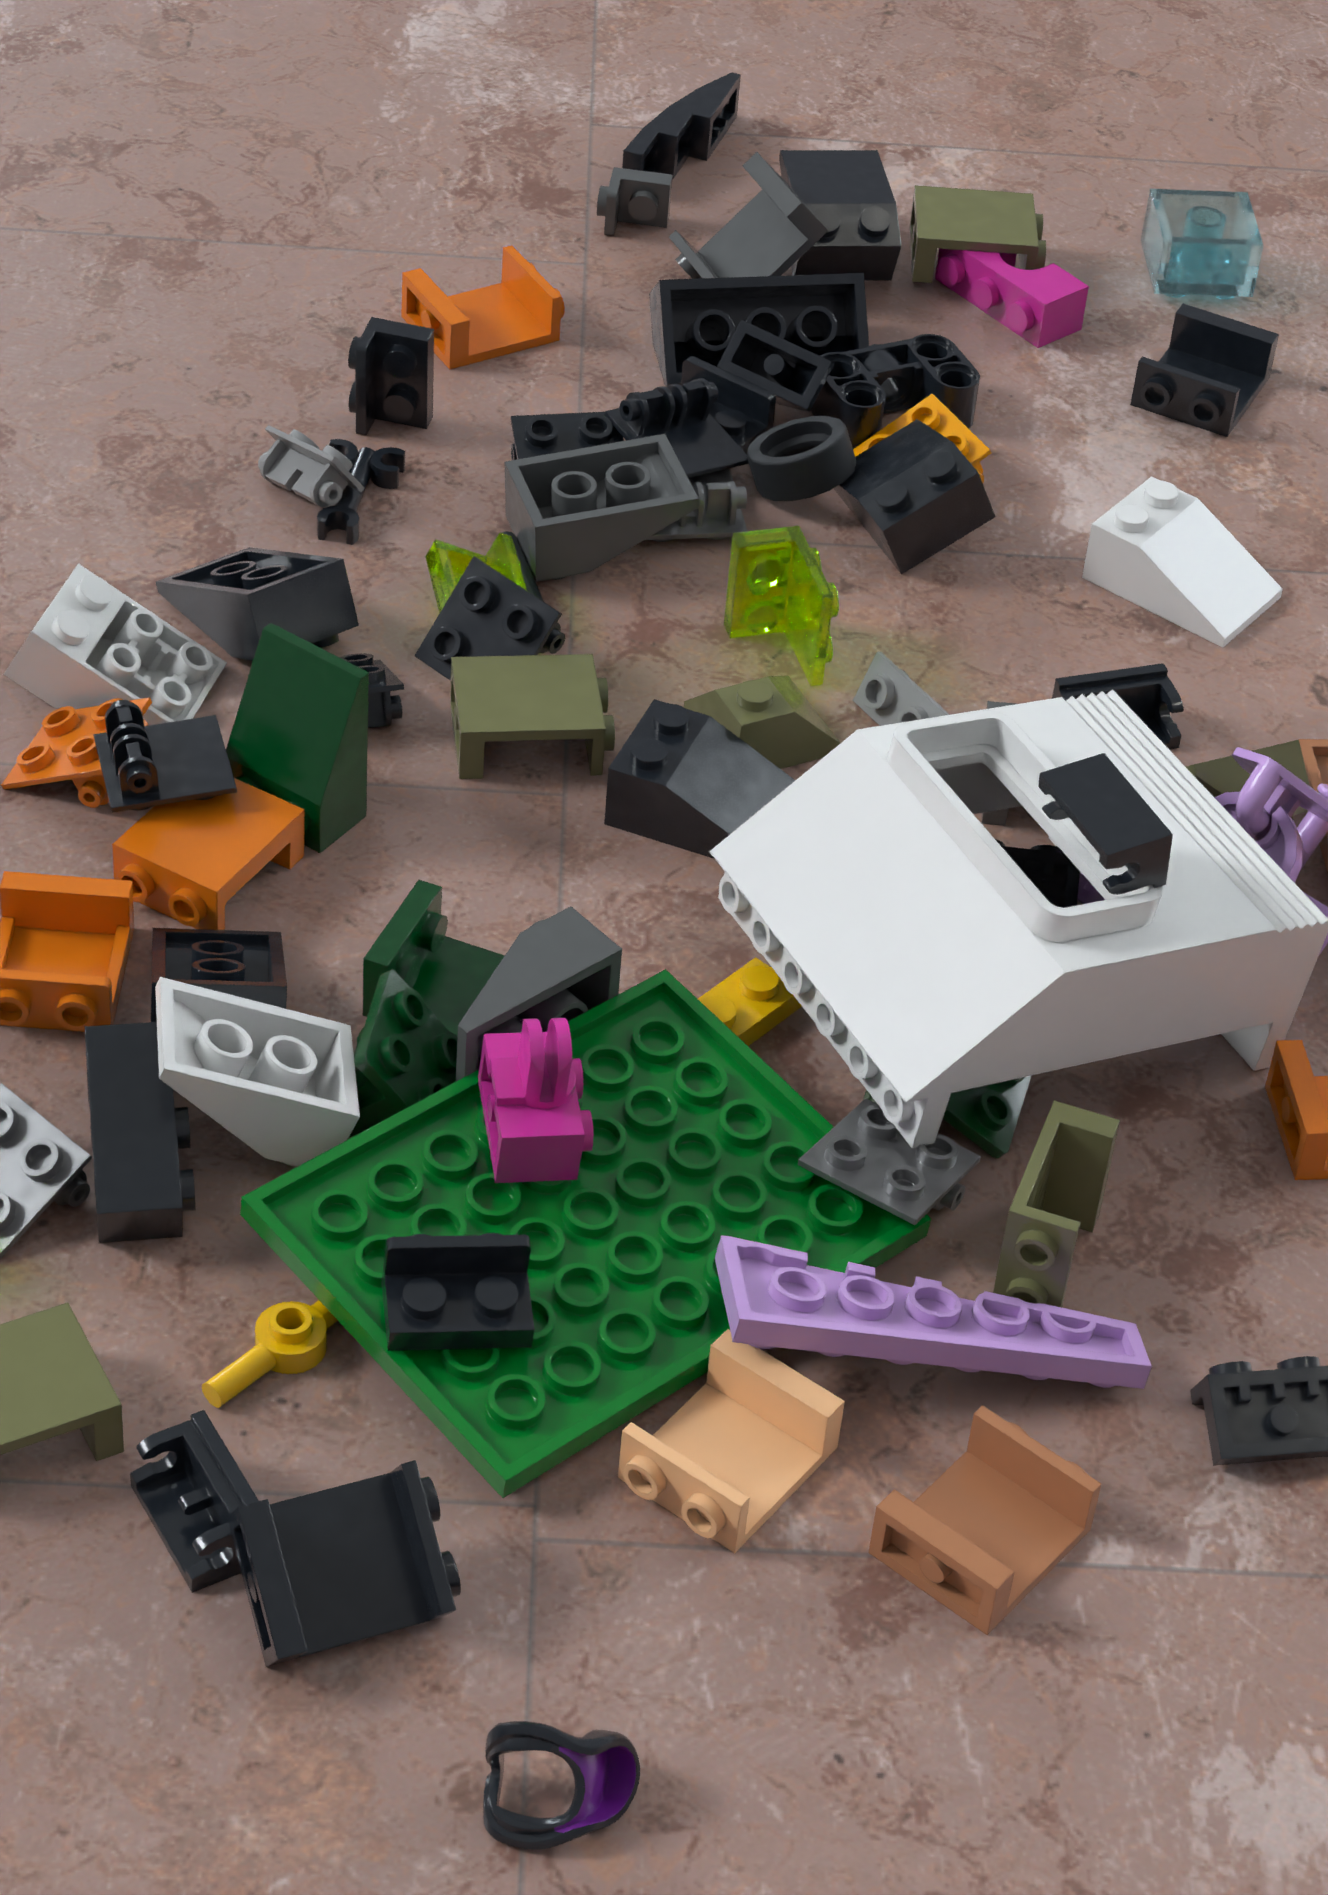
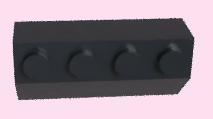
(703, 313)

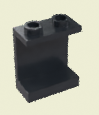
(1207, 372)
(344, 1563)

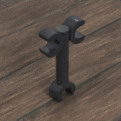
(380, 466)

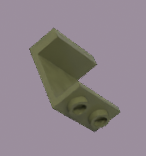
(973, 223)
(528, 701)
(1055, 1200)
(55, 1385)

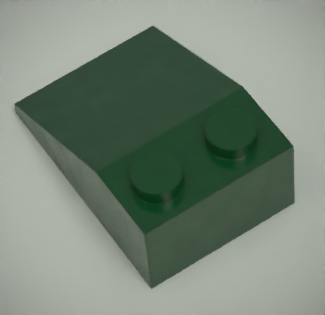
(304, 733)

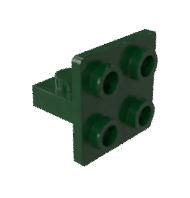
(400, 1053)

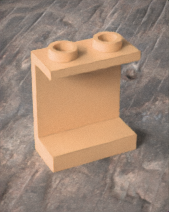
(734, 1444)

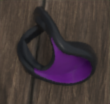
(604, 1778)

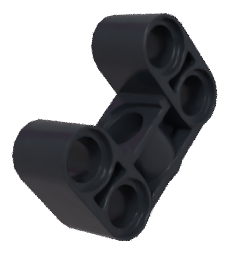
(894, 379)

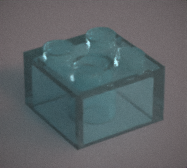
(1201, 243)

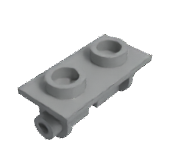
(301, 466)
(892, 696)

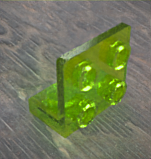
(781, 588)

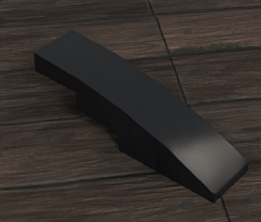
(686, 128)

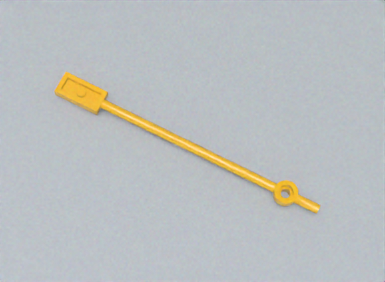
(294, 1334)

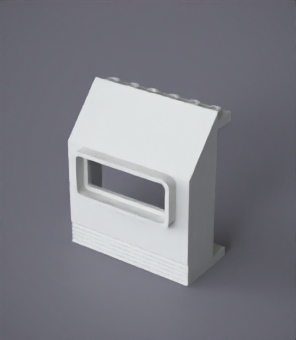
(949, 964)

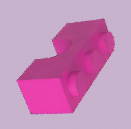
(1032, 303)

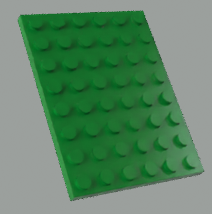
(621, 1261)

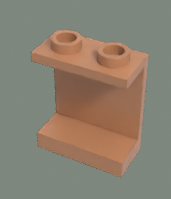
(987, 1523)

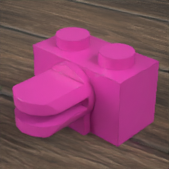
(533, 1103)

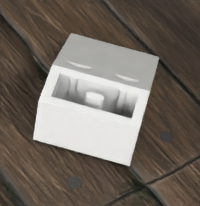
(108, 647)

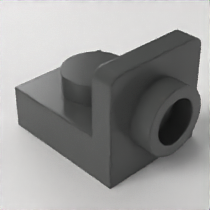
(635, 199)

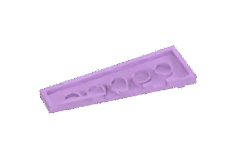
(788, 1304)

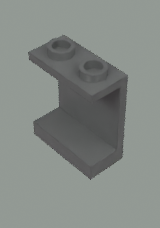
(761, 237)

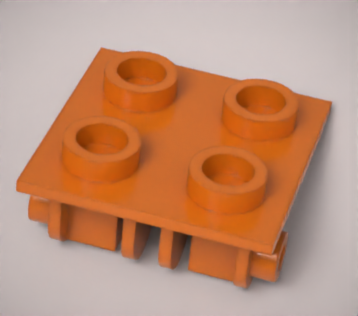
(68, 751)

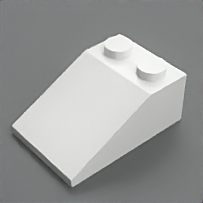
(1178, 563)
(259, 1069)

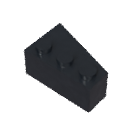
(135, 1137)

